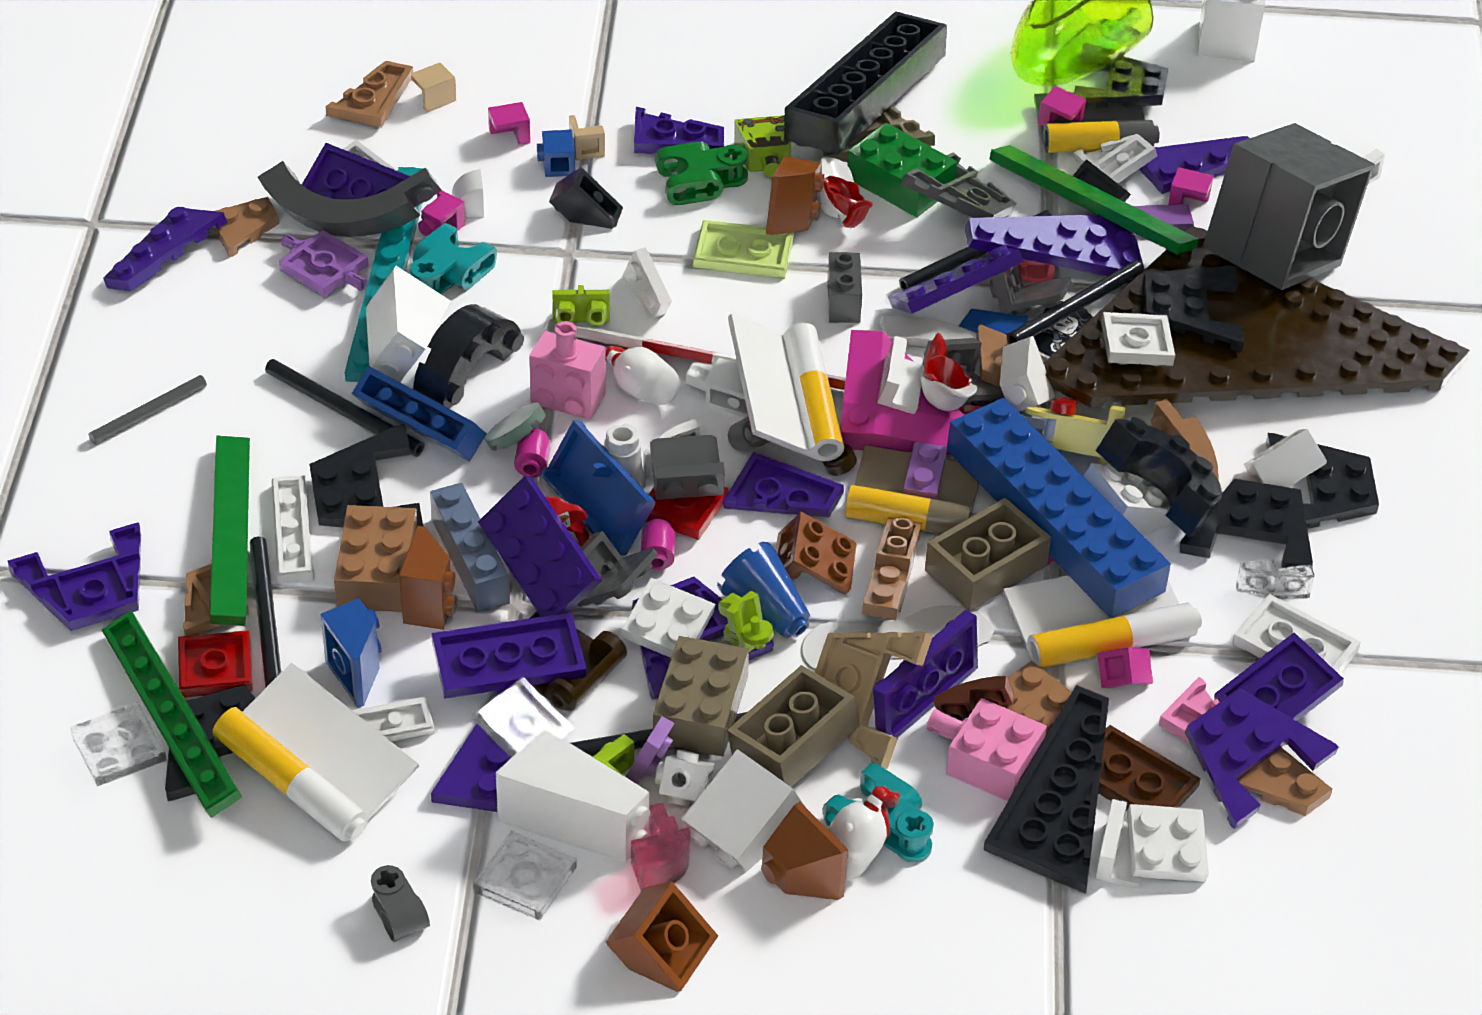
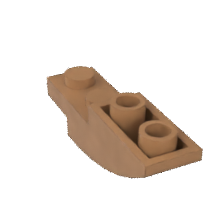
(1169, 421)
(892, 569)

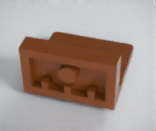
(818, 551)

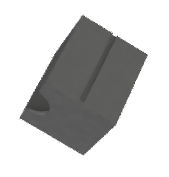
(1287, 205)

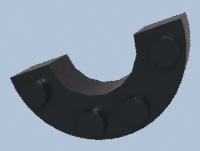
(458, 346)
(1168, 465)

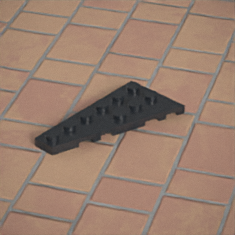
(1054, 806)

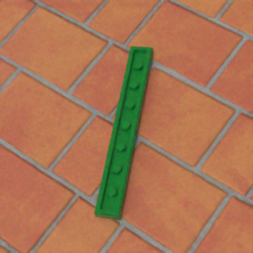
(1094, 199)
(230, 531)
(172, 714)

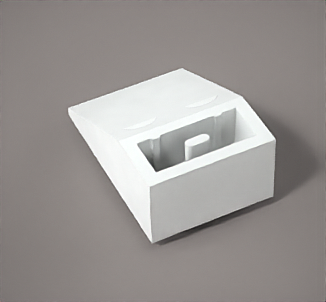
(1132, 496)

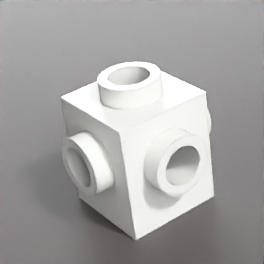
(697, 775)

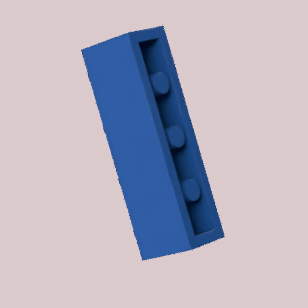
(419, 413)

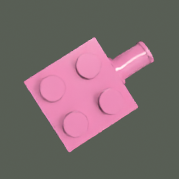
(567, 372)
(989, 746)

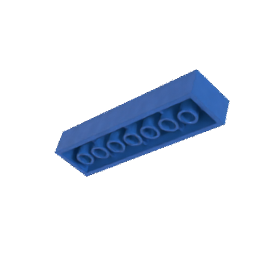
(1086, 531)

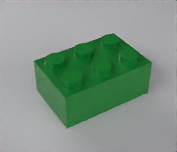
(884, 159)

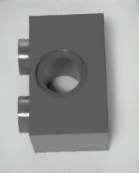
(844, 287)

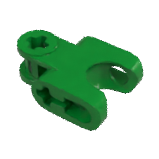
(701, 171)

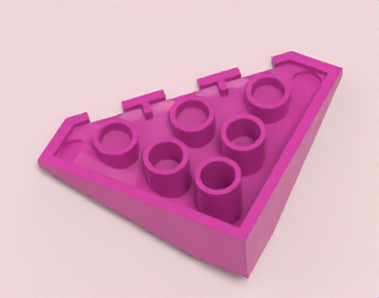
(878, 425)

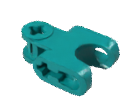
(442, 263)
(904, 818)

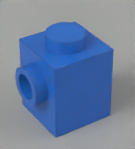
(557, 152)

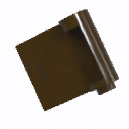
(600, 657)

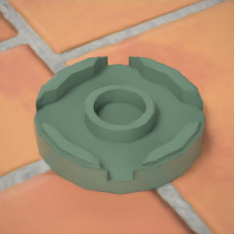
(514, 426)

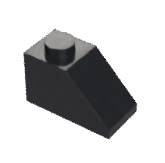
(585, 201)

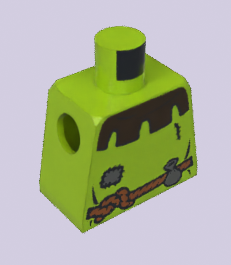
(763, 141)

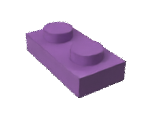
(925, 470)
(652, 751)

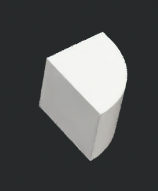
(470, 190)

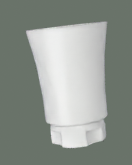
(626, 449)

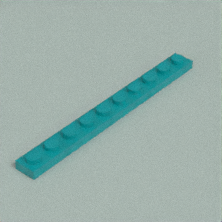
(392, 251)

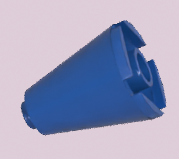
(767, 577)

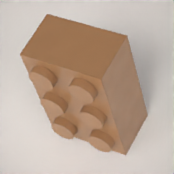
(373, 554)

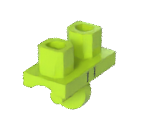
(581, 305)
(745, 621)

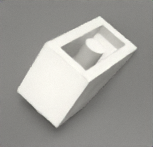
(1024, 375)

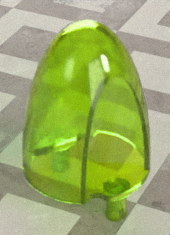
(1076, 38)

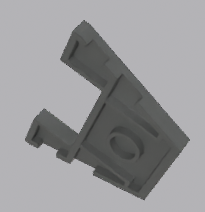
(964, 193)

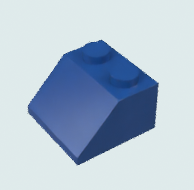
(352, 647)

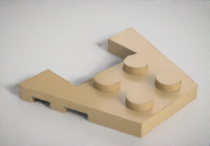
(856, 665)

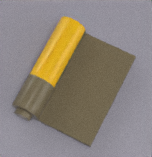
(881, 488)

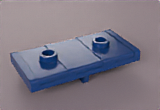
(592, 479)

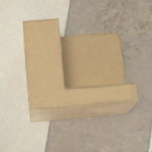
(437, 86)
(588, 141)

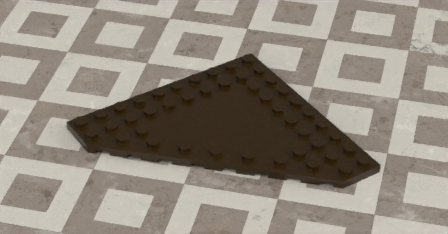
(1293, 342)

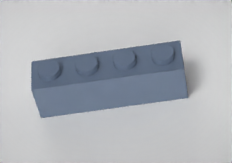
(469, 547)

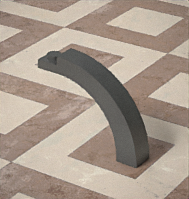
(349, 216)

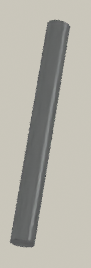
(147, 409)

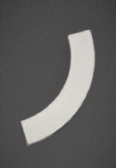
(921, 330)

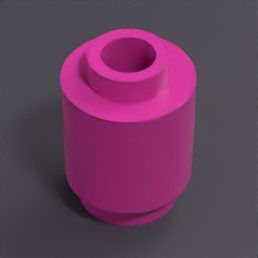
(532, 453)
(661, 537)

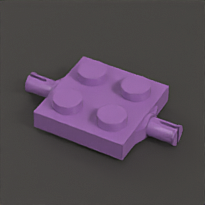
(323, 263)

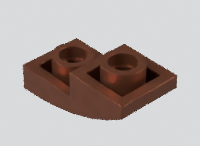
(963, 698)

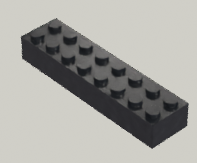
(864, 83)

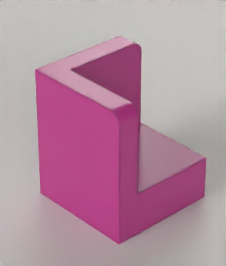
(1061, 103)
(510, 118)
(1190, 185)
(1125, 667)

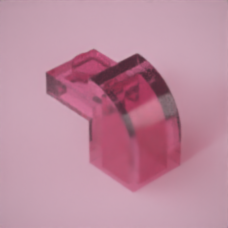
(663, 854)

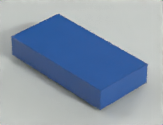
(995, 320)

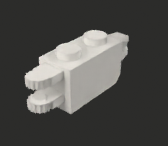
(721, 386)

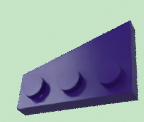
(661, 131)

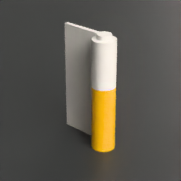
(787, 388)
(1067, 626)
(316, 752)

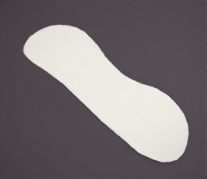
(927, 620)

